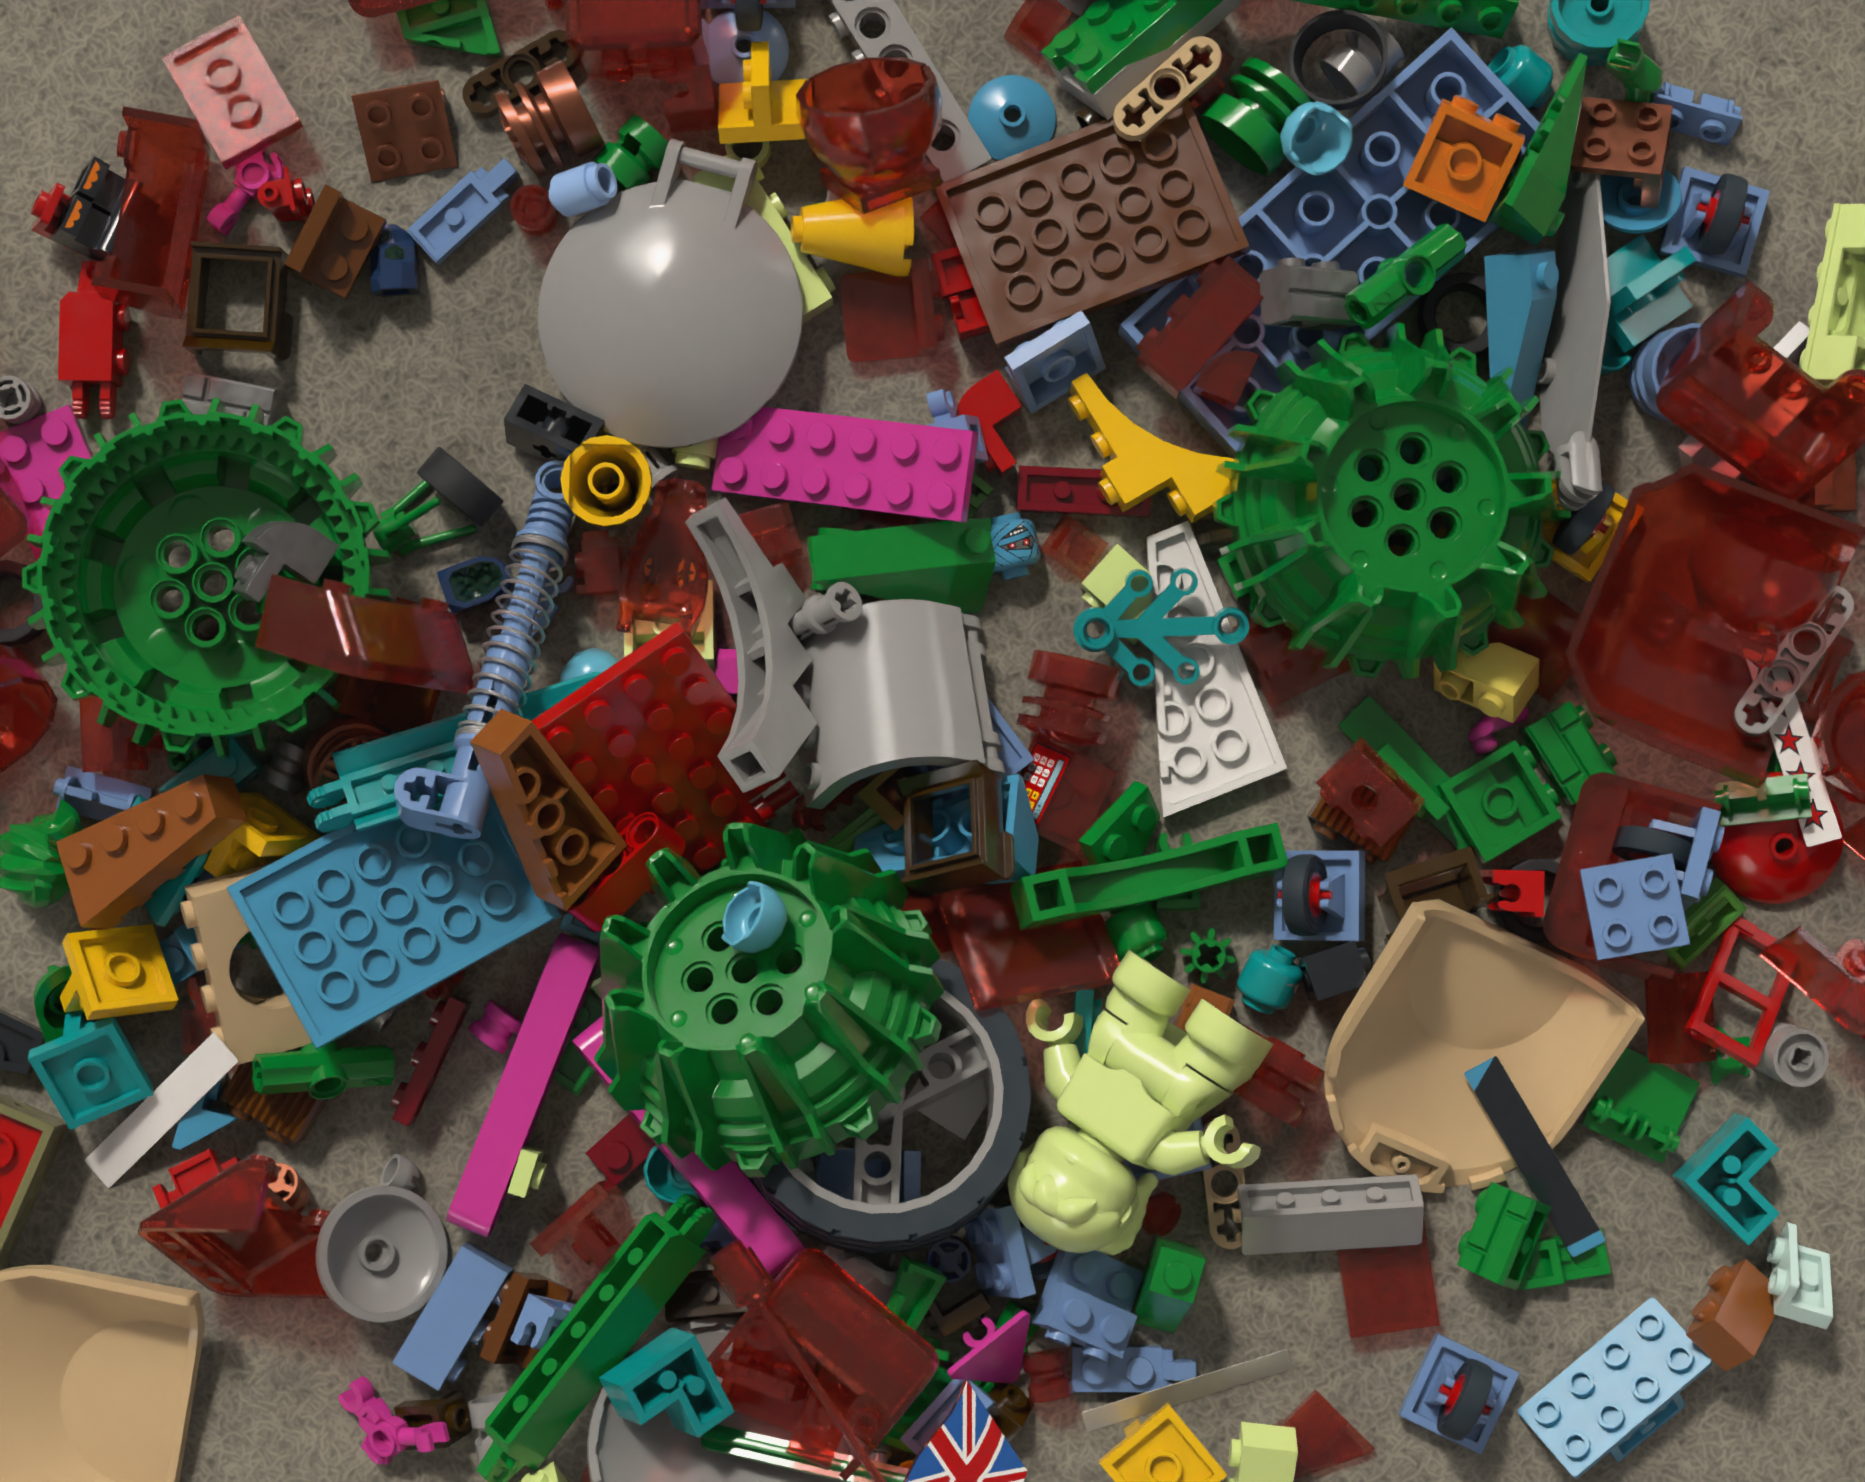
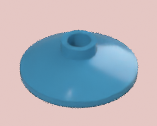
(1005, 137)
(1623, 208)

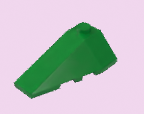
(1541, 177)
(919, 562)

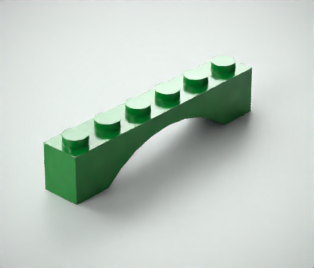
(1148, 878)

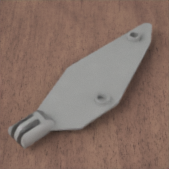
(1576, 343)

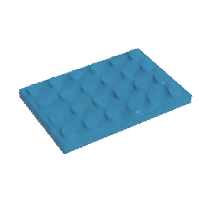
(384, 916)

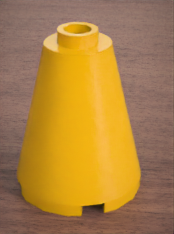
(858, 239)
(597, 468)

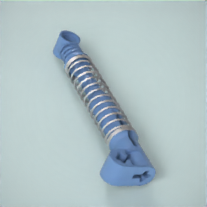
(503, 673)

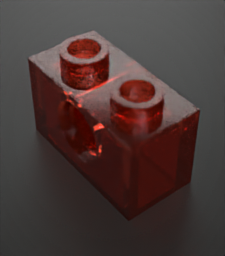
(1364, 766)

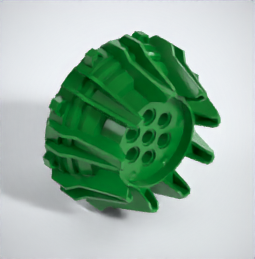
(1301, 480)
(110, 568)
(764, 1081)

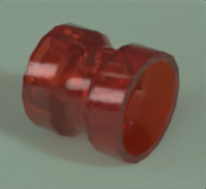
(539, 218)
(1047, 1375)

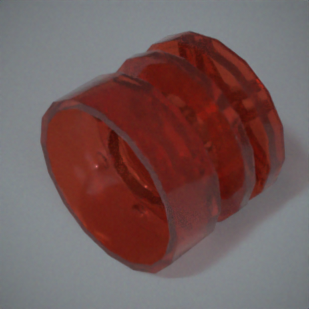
(1069, 698)

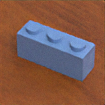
(454, 1317)

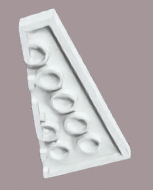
(1211, 730)

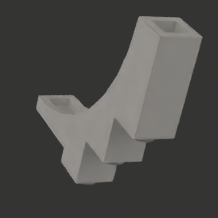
(760, 602)

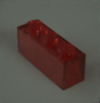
(1199, 325)

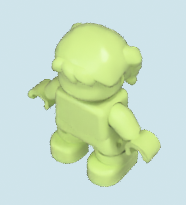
(1130, 1103)

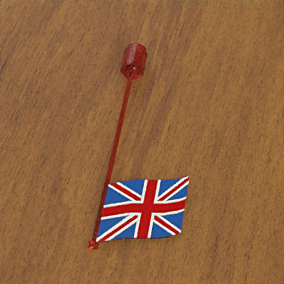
(963, 1447)

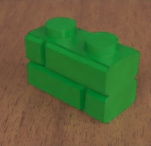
(1568, 749)
(1502, 1235)

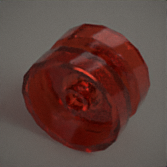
(1273, 1077)

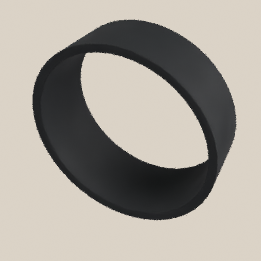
(1329, 22)

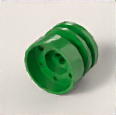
(1253, 122)

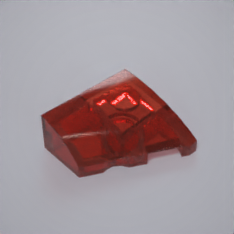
(1323, 1436)

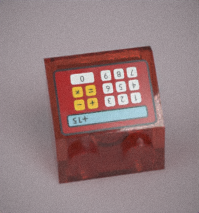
(1064, 792)

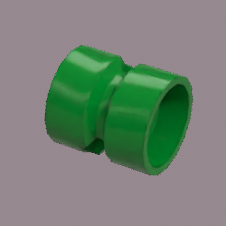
(633, 138)

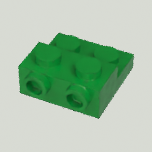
(1500, 800)

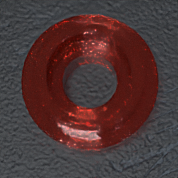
(1161, 1214)

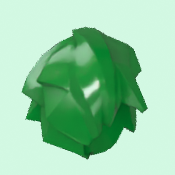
(32, 860)

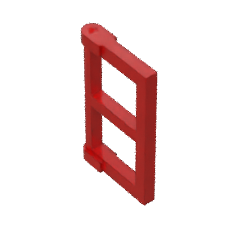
(1716, 977)

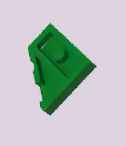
(451, 26)
(1123, 828)

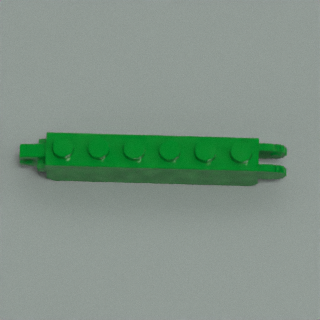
(594, 1338)

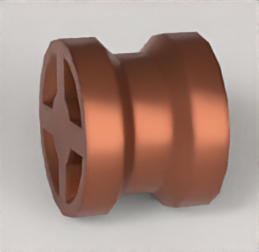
(295, 1186)

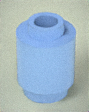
(582, 188)

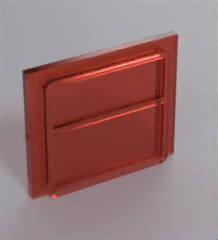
(1017, 964)

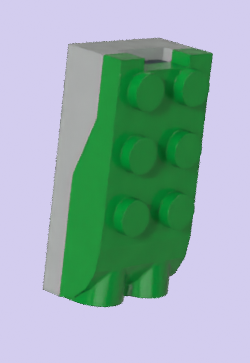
(1124, 42)

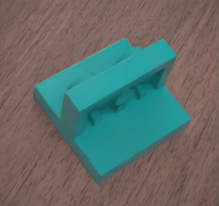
(1644, 291)
(90, 1070)

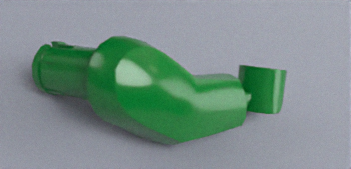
(1634, 70)

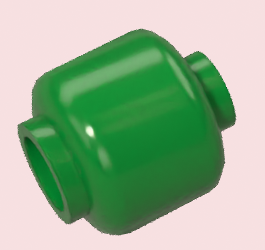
(1137, 930)

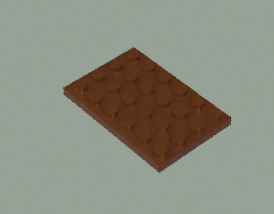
(1090, 221)

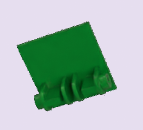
(1641, 1105)

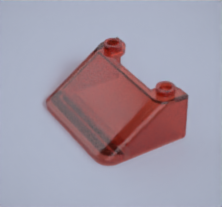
(241, 1235)

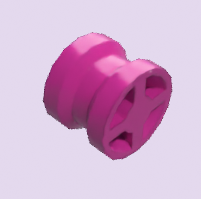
(496, 1026)

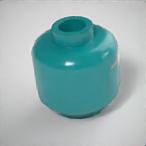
(1524, 74)
(1269, 979)

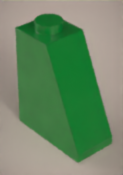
(1168, 1284)

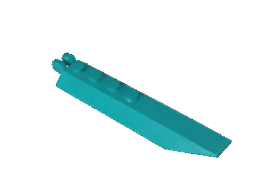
(372, 768)

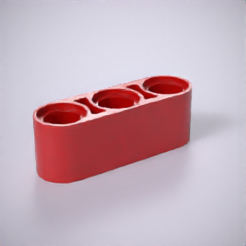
(626, 875)

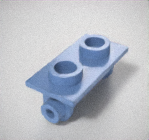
(1710, 120)
(97, 794)

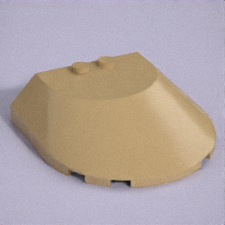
(1441, 1004)
(95, 1376)

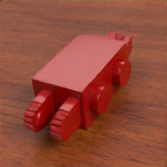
(92, 345)

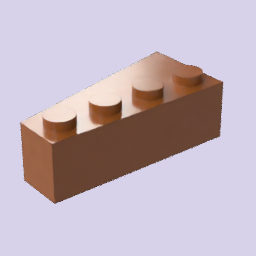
(545, 809)
(142, 847)

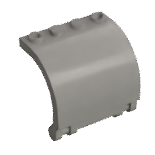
(894, 694)

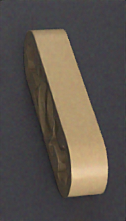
(1199, 75)
(1216, 1217)

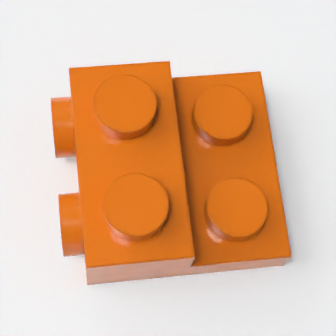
(1465, 157)

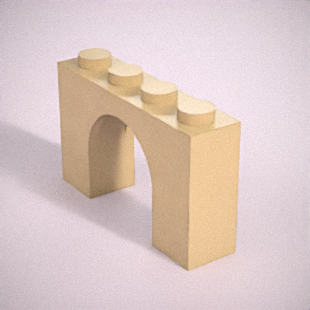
(243, 1020)

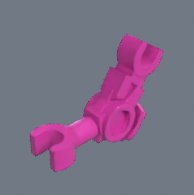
(249, 177)
(387, 1433)

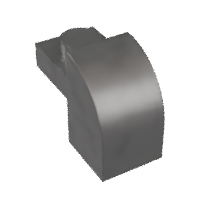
(282, 545)

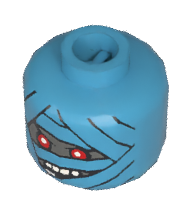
(1014, 545)

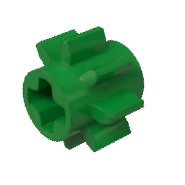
(1194, 953)

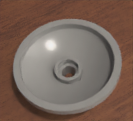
(407, 1261)

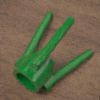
(397, 526)

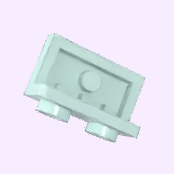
(1800, 1280)

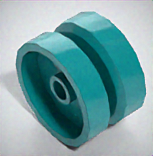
(1584, 29)

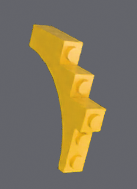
(1143, 462)

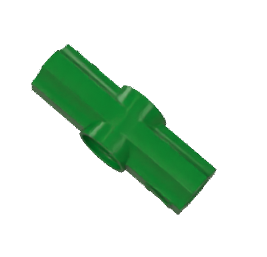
(1388, 286)
(323, 1071)

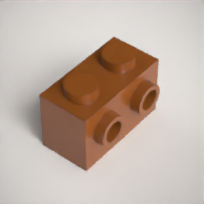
(1733, 1315)

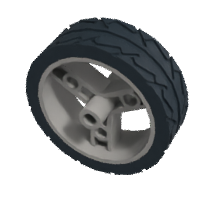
(874, 1219)

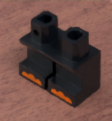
(92, 212)

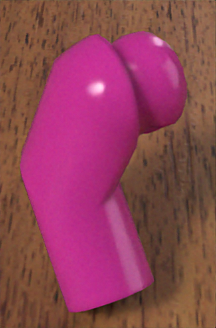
(1482, 733)

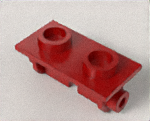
(287, 198)

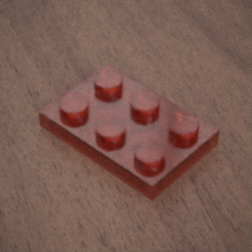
(232, 92)
(1387, 1288)

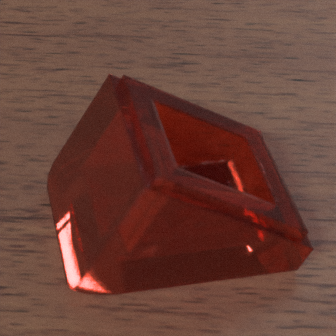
(1073, 546)

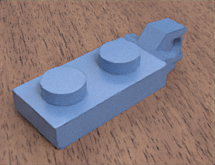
(463, 210)
(1139, 1370)

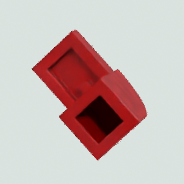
(993, 405)

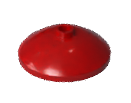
(1762, 874)

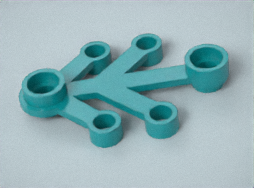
(1152, 627)

